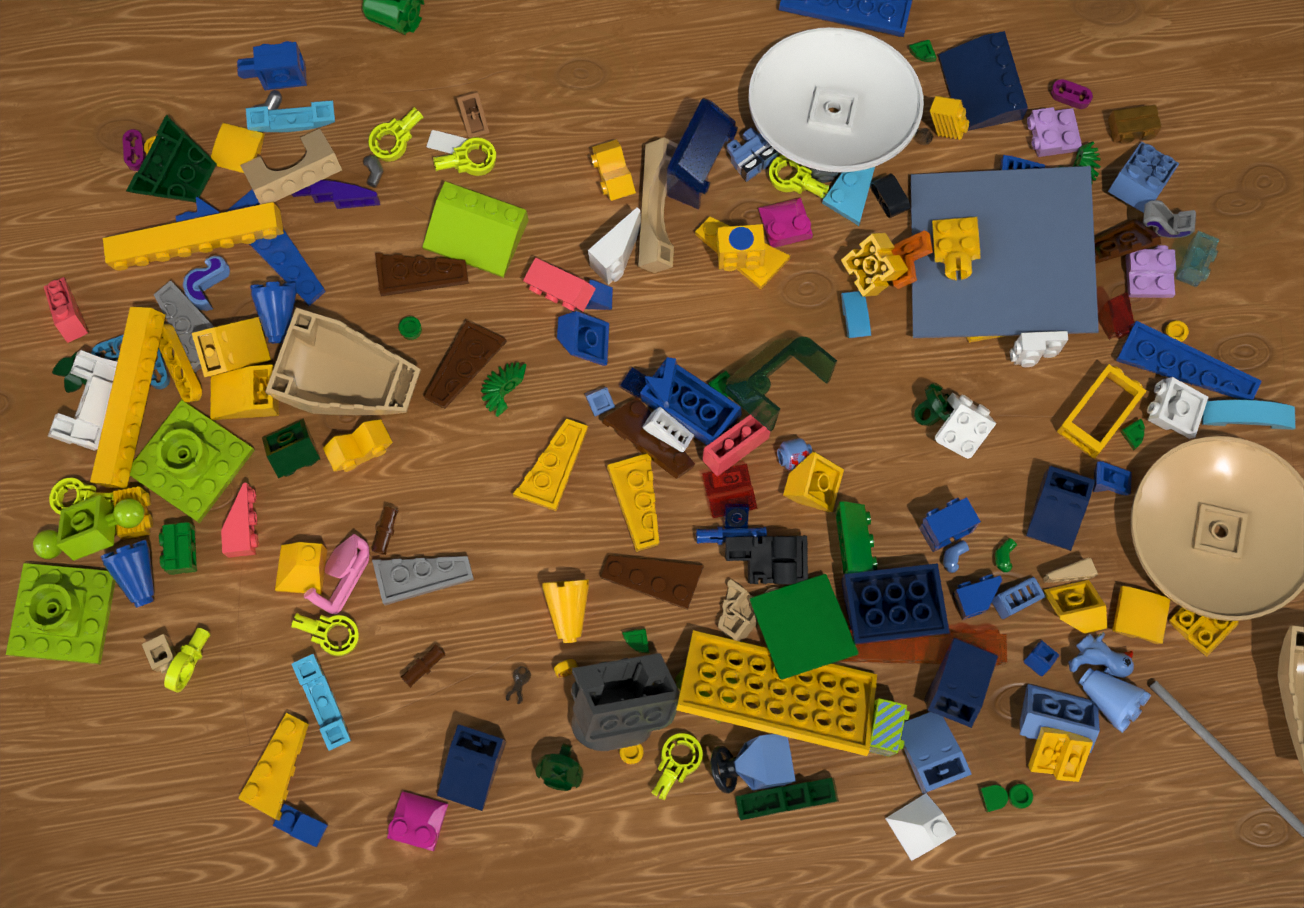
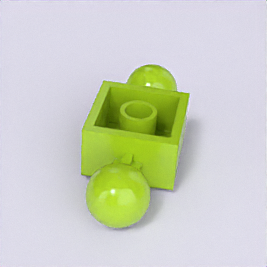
(87, 527)

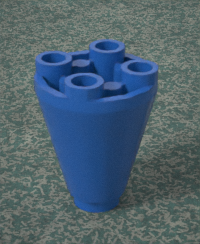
(274, 308)
(132, 572)

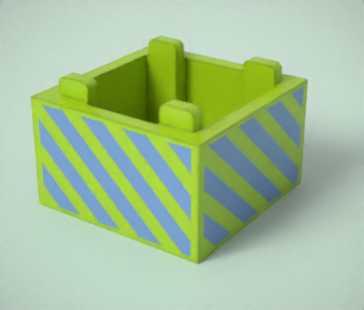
(887, 727)

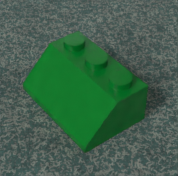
(855, 538)

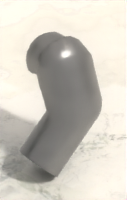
(273, 101)
(375, 168)

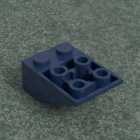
(1060, 507)
(961, 682)
(471, 767)

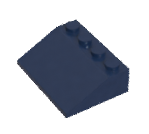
(985, 81)
(895, 603)

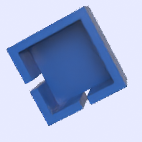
(953, 521)

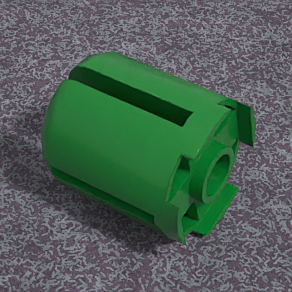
(394, 14)

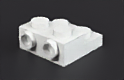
(1033, 345)
(1177, 407)

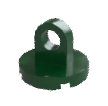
(936, 403)
(560, 770)

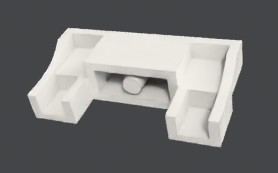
(91, 411)

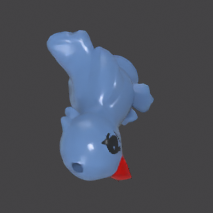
(1098, 653)

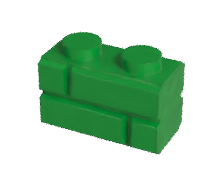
(178, 548)

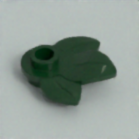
(63, 368)

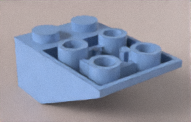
(1143, 176)
(933, 752)

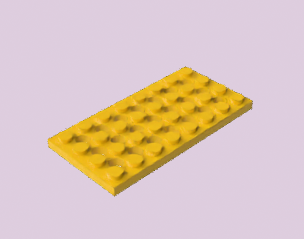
(762, 718)

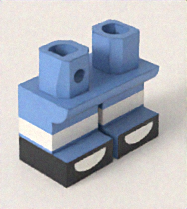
(752, 156)

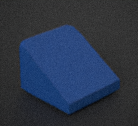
(1041, 658)

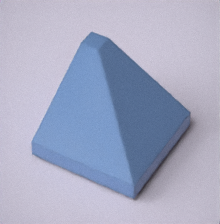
(599, 400)

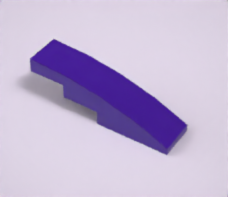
(340, 193)

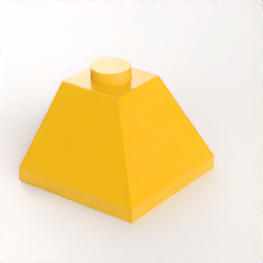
(814, 483)
(301, 567)
(1079, 606)

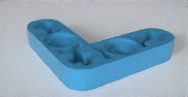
(160, 364)

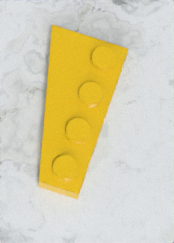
(773, 259)
(551, 473)
(636, 497)
(272, 774)

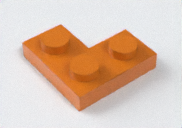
(911, 250)

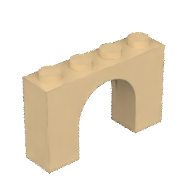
(274, 185)

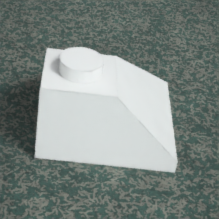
(920, 826)

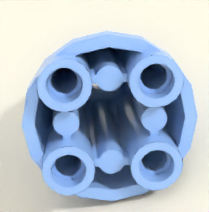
(1114, 697)

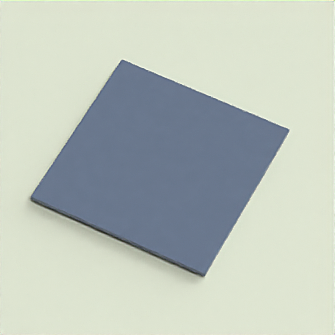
(1033, 253)

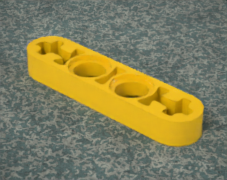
(188, 384)

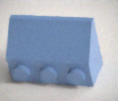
(1058, 711)

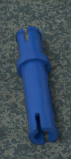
(719, 535)

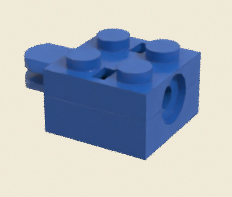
(275, 66)

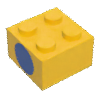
(740, 247)

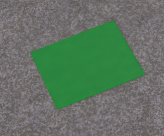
(803, 626)

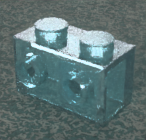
(1197, 259)

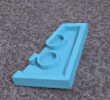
(850, 194)

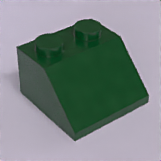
(290, 448)

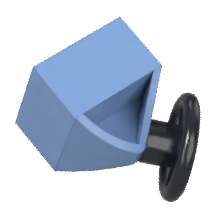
(760, 763)

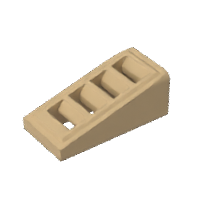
(1077, 571)

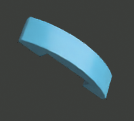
(290, 119)
(1249, 413)
(322, 702)

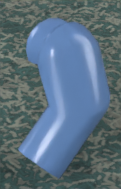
(952, 555)

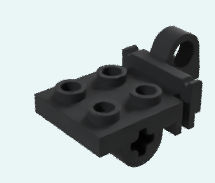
(773, 559)

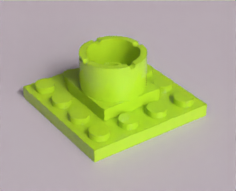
(190, 461)
(61, 614)

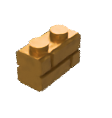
(1134, 123)

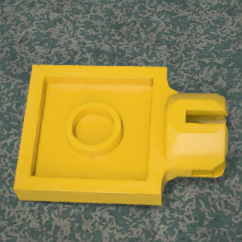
(956, 245)

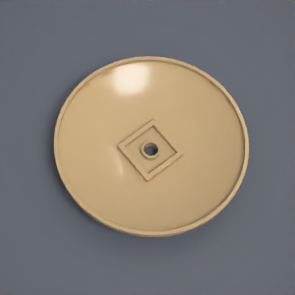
(1249, 496)

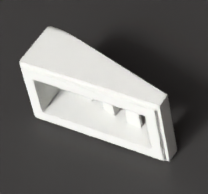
(665, 435)

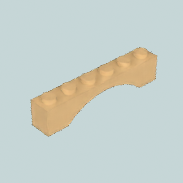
(655, 247)

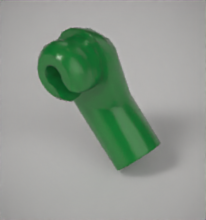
(1002, 555)

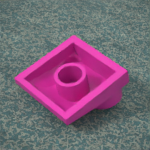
(785, 223)
(417, 821)

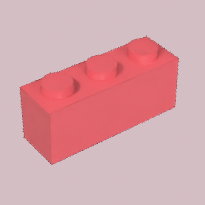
(558, 285)
(734, 444)

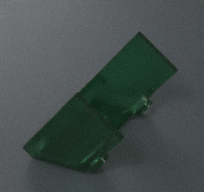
(751, 381)

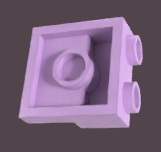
(1054, 131)
(1151, 273)

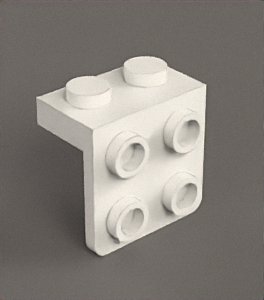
(965, 427)

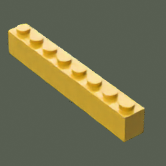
(193, 236)
(128, 398)

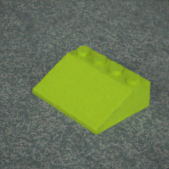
(475, 229)

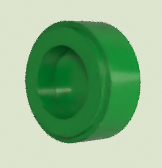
(410, 328)
(1020, 796)

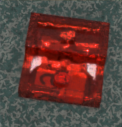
(729, 488)

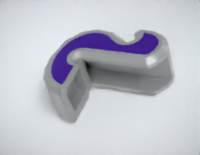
(1166, 223)

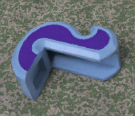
(202, 279)

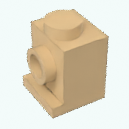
(154, 650)

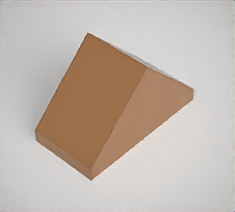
(473, 114)

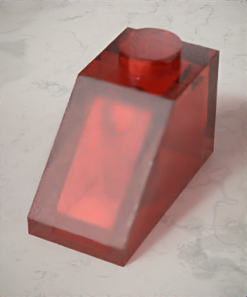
(1116, 316)

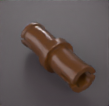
(385, 530)
(423, 666)

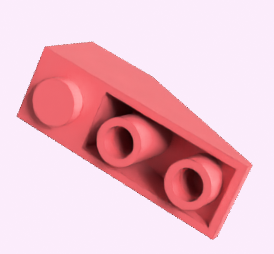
(65, 310)
(238, 529)

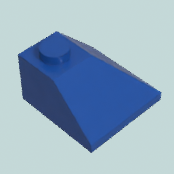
(584, 337)

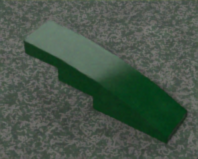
(787, 798)

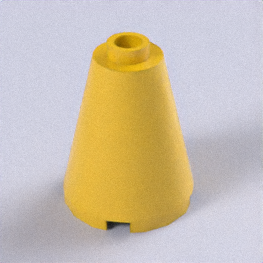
(567, 607)

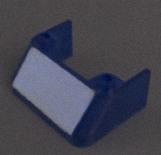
(698, 152)

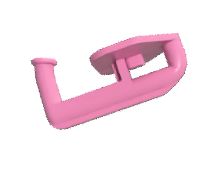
(342, 564)

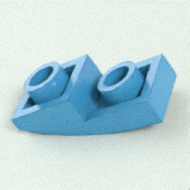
(856, 314)

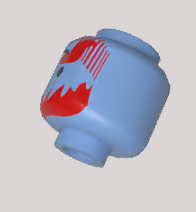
(793, 453)

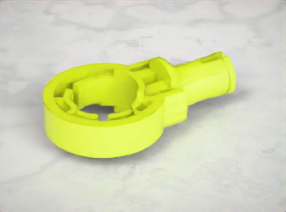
(400, 129)
(461, 162)
(800, 182)
(83, 491)
(313, 626)
(185, 661)
(669, 777)

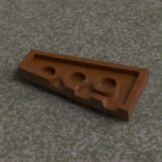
(1124, 240)
(412, 274)
(464, 361)
(629, 423)
(658, 579)

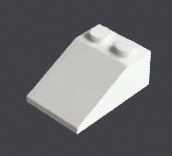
(613, 251)

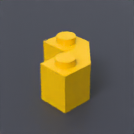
(613, 170)
(363, 444)

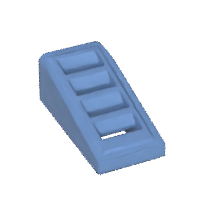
(1005, 605)

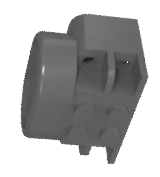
(616, 705)

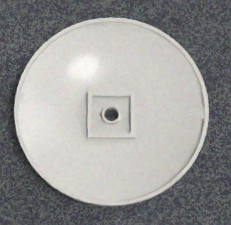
(841, 70)

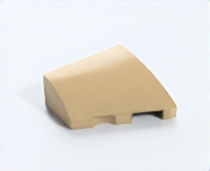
(738, 614)

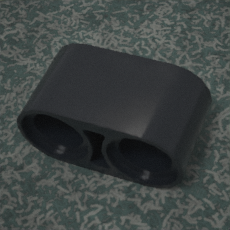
(890, 195)

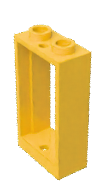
(1084, 440)

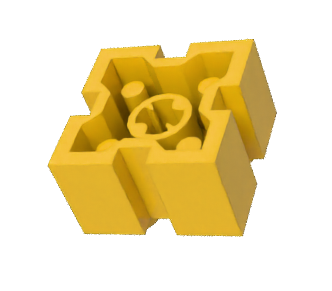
(874, 264)

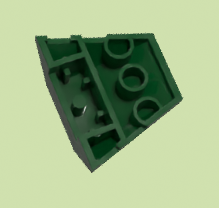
(173, 166)

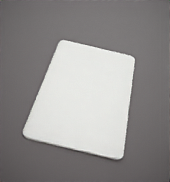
(444, 142)

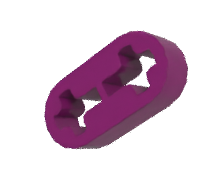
(1071, 94)
(129, 150)

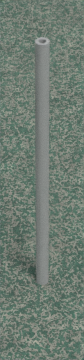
(1228, 757)

